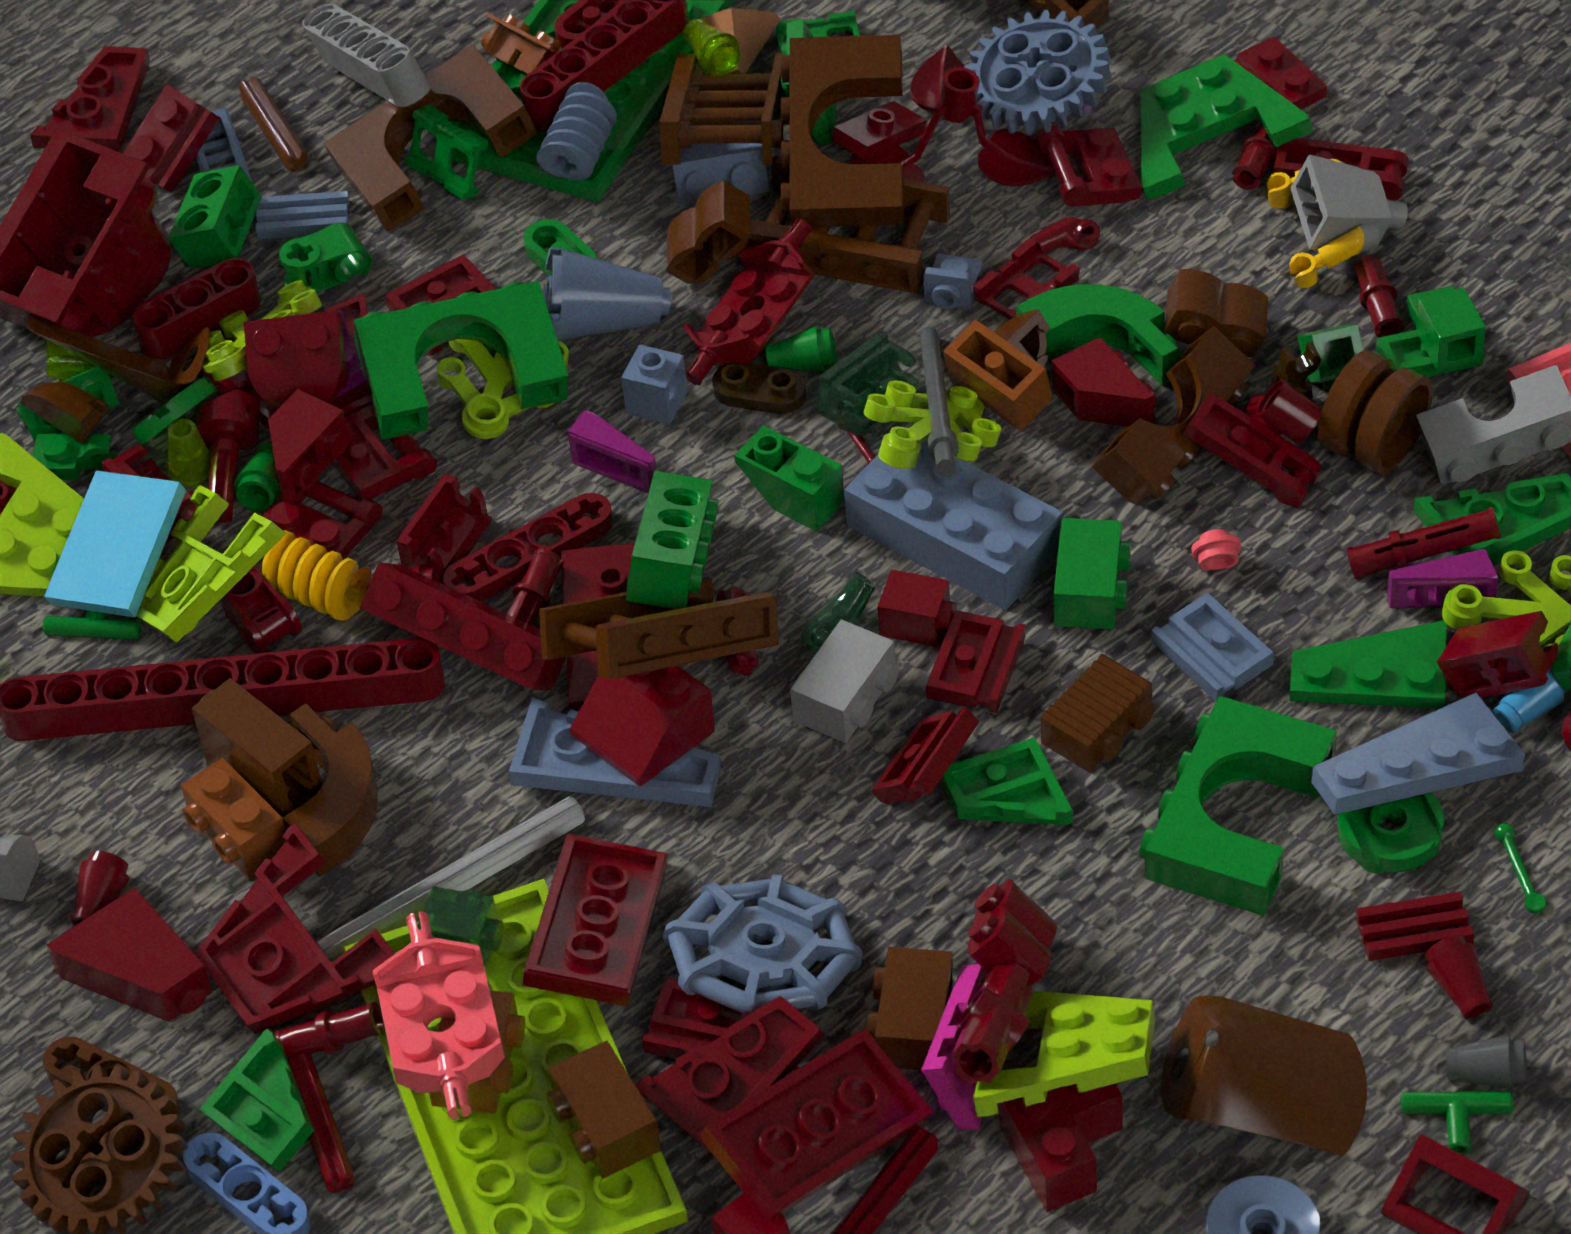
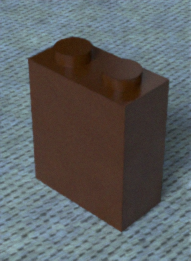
(258, 746)

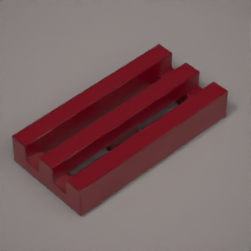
(1410, 918)

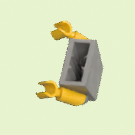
(1339, 211)

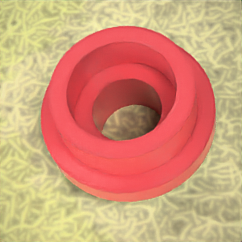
(1216, 550)

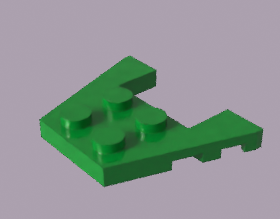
(1202, 106)

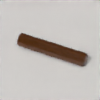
(273, 124)

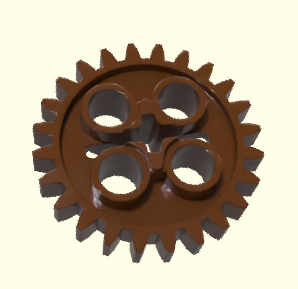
(130, 1179)

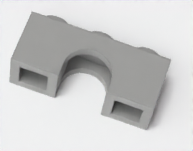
(1468, 446)

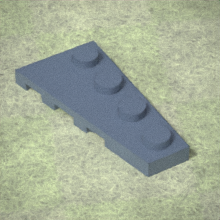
(1424, 756)
(557, 761)

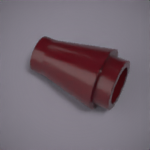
(99, 883)
(1459, 974)

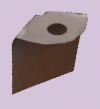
(137, 370)
(1266, 1075)

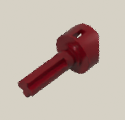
(225, 432)

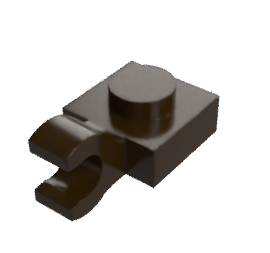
(1296, 370)

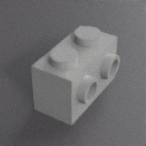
(844, 681)

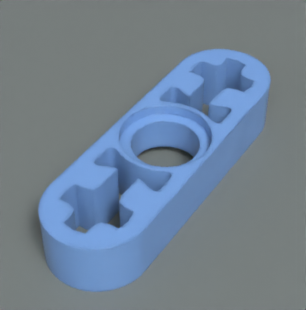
(241, 1169)

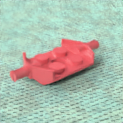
(432, 982)

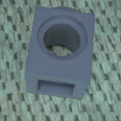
(654, 384)

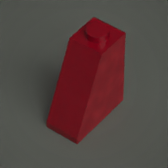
(132, 959)

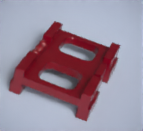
(1013, 277)

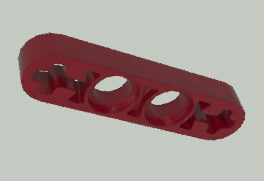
(524, 542)

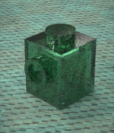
(465, 918)

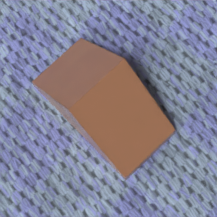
(749, 28)

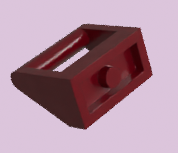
(1427, 1152)

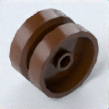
(1374, 412)

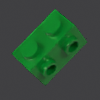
(1089, 573)

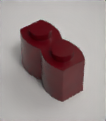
(1011, 931)

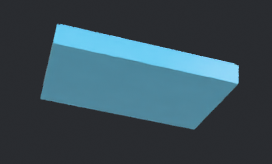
(115, 543)

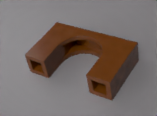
(820, 75)
(372, 146)

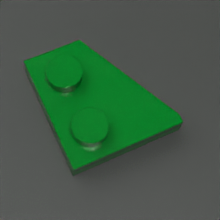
(1007, 787)
(262, 1104)

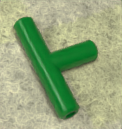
(92, 626)
(1457, 1109)

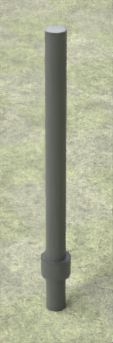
(942, 440)

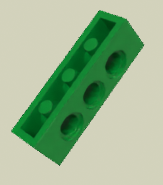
(672, 541)

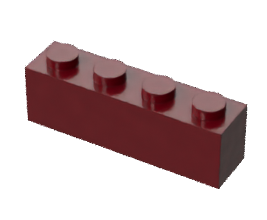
(460, 625)

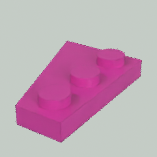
(939, 1067)

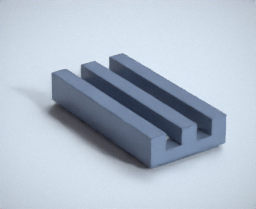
(300, 213)

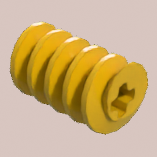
(316, 577)

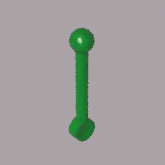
(1534, 902)

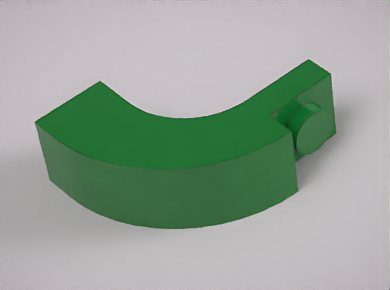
(1116, 315)

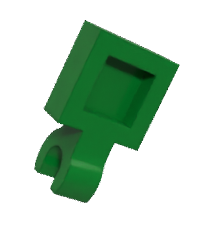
(67, 456)

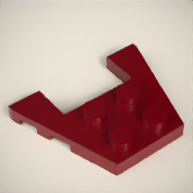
(270, 959)

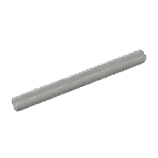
(460, 874)

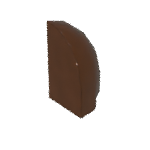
(1027, 334)
(66, 407)

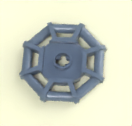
(782, 916)

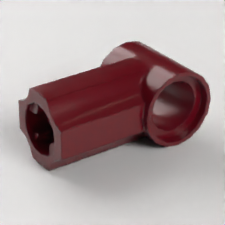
(1285, 411)

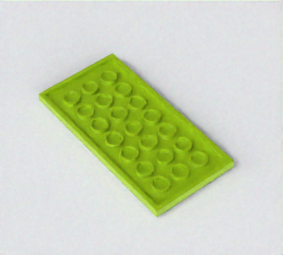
(519, 1164)

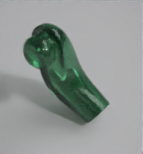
(846, 606)

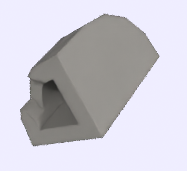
(17, 866)

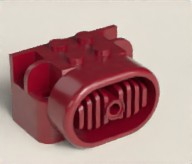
(81, 239)

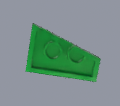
(1525, 513)
(1374, 669)

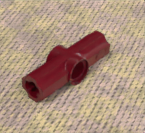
(992, 1023)

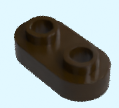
(759, 388)

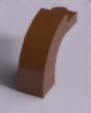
(348, 800)

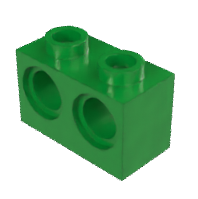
(215, 216)

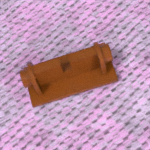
(512, 37)

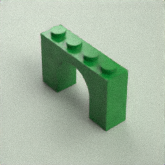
(506, 319)
(1230, 747)

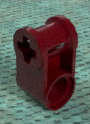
(260, 612)

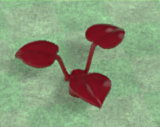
(952, 92)

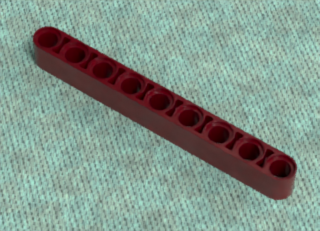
(167, 691)

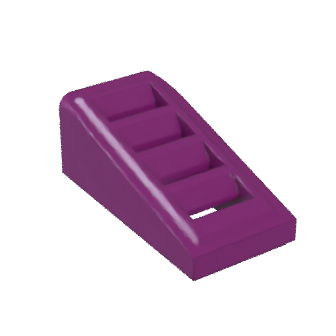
(609, 452)
(1438, 577)

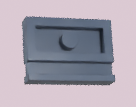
(1212, 646)

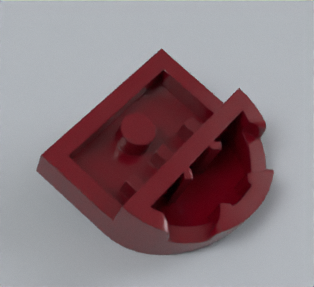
(297, 354)

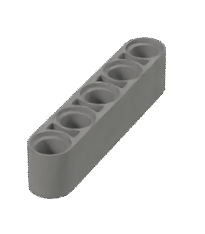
(366, 55)

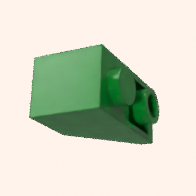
(792, 477)

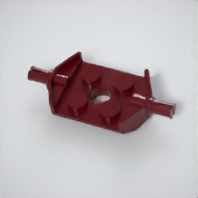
(753, 304)

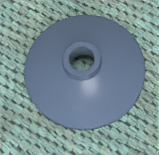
(1262, 1204)

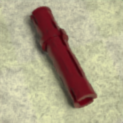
(1423, 543)

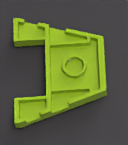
(33, 522)
(197, 575)
(1082, 1043)

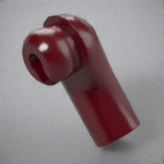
(1068, 233)

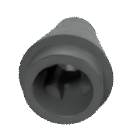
(1489, 1062)

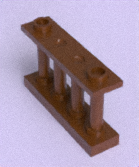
(720, 110)
(859, 257)
(650, 637)

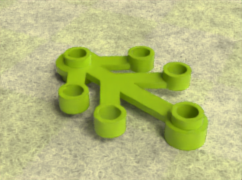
(228, 357)
(490, 402)
(903, 445)
(1467, 606)

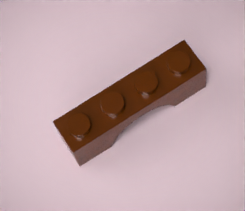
(1146, 453)

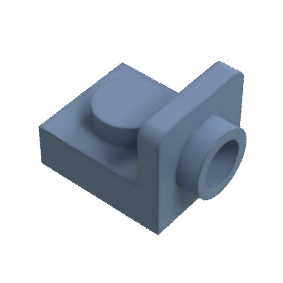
(952, 281)

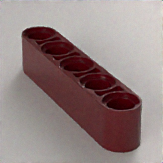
(602, 54)

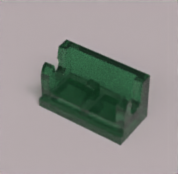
(862, 373)

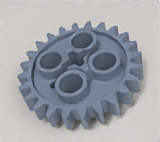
(1040, 71)

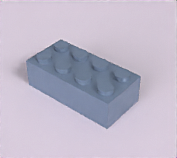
(957, 525)

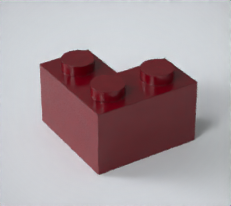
(1054, 1139)

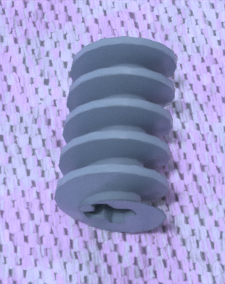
(577, 133)

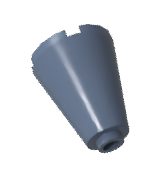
(599, 296)

